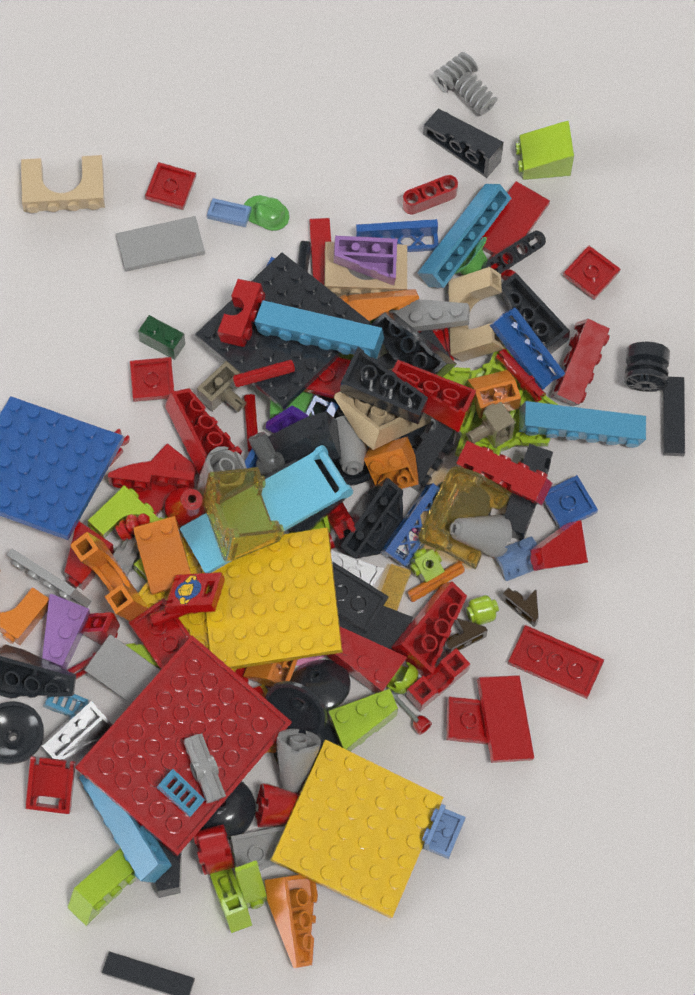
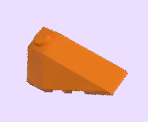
(375, 304)
(292, 906)

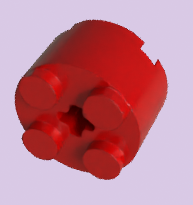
(214, 850)

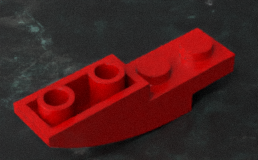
(143, 474)

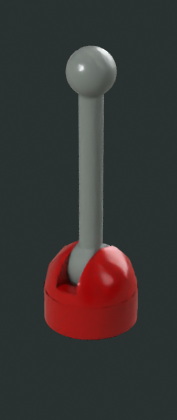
(420, 723)

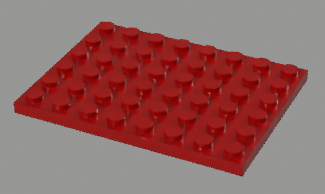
(146, 742)

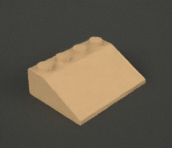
(373, 424)

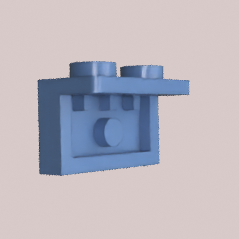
(517, 559)
(443, 831)

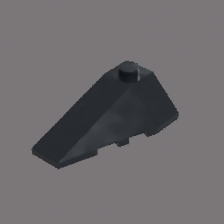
(306, 435)
(32, 676)

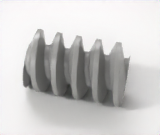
(454, 70)
(475, 94)

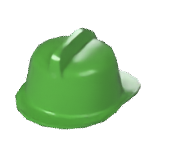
(268, 212)
(474, 260)

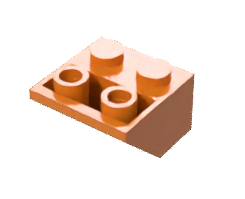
(495, 389)
(393, 461)
(271, 673)

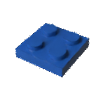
(569, 502)

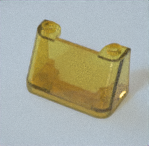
(460, 496)
(239, 512)

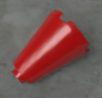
(185, 505)
(274, 805)

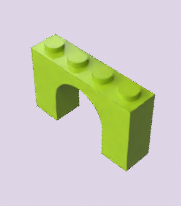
(117, 509)

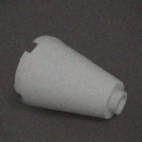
(352, 448)
(219, 460)
(483, 533)
(296, 757)

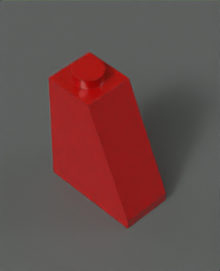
(561, 548)
(76, 572)

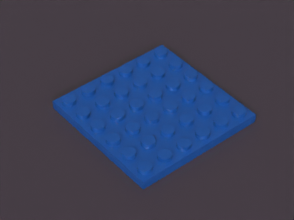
(50, 466)

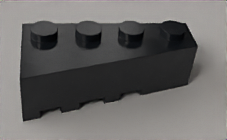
(535, 312)
(381, 388)

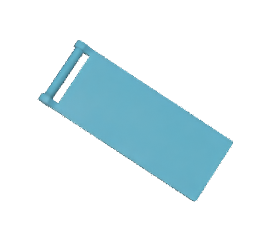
(289, 499)

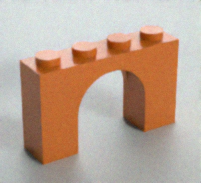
(122, 596)
(22, 619)

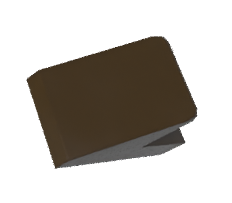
(525, 608)
(469, 635)

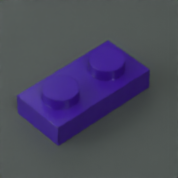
(285, 418)

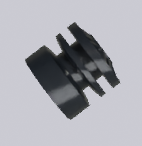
(647, 366)

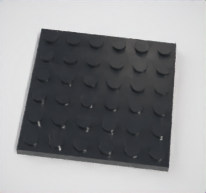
(294, 287)

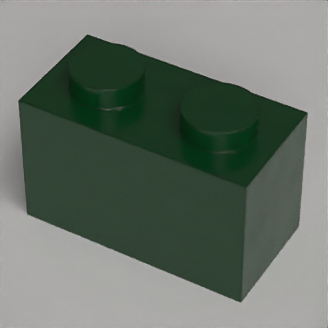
(161, 337)

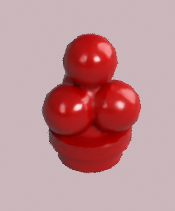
(125, 527)

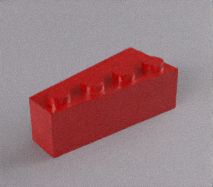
(446, 401)
(504, 472)
(367, 660)

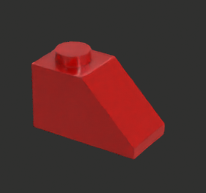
(100, 626)

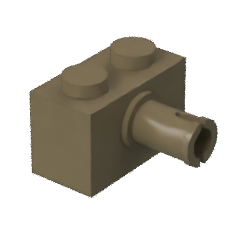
(220, 388)
(495, 425)

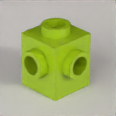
(426, 564)

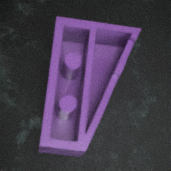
(367, 256)
(63, 630)

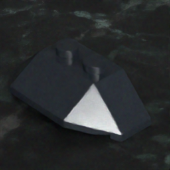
(374, 520)

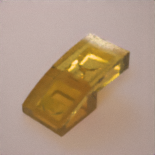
(395, 585)

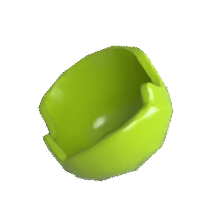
(403, 679)

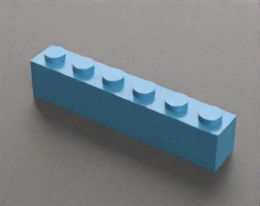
(464, 235)
(318, 329)
(582, 424)
(137, 843)

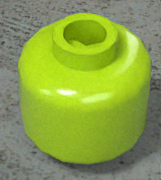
(482, 610)

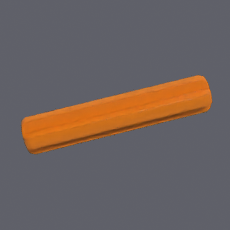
(427, 587)

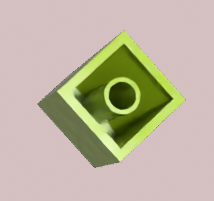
(546, 152)

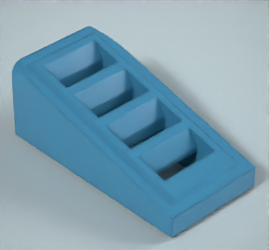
(64, 710)
(176, 798)

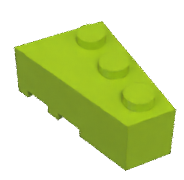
(362, 718)
(101, 887)

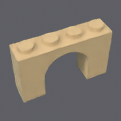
(86, 195)
(342, 282)
(470, 289)

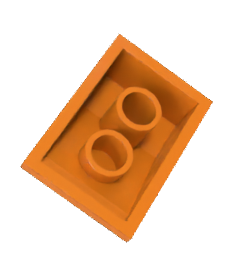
(162, 553)

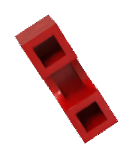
(238, 328)
(446, 674)

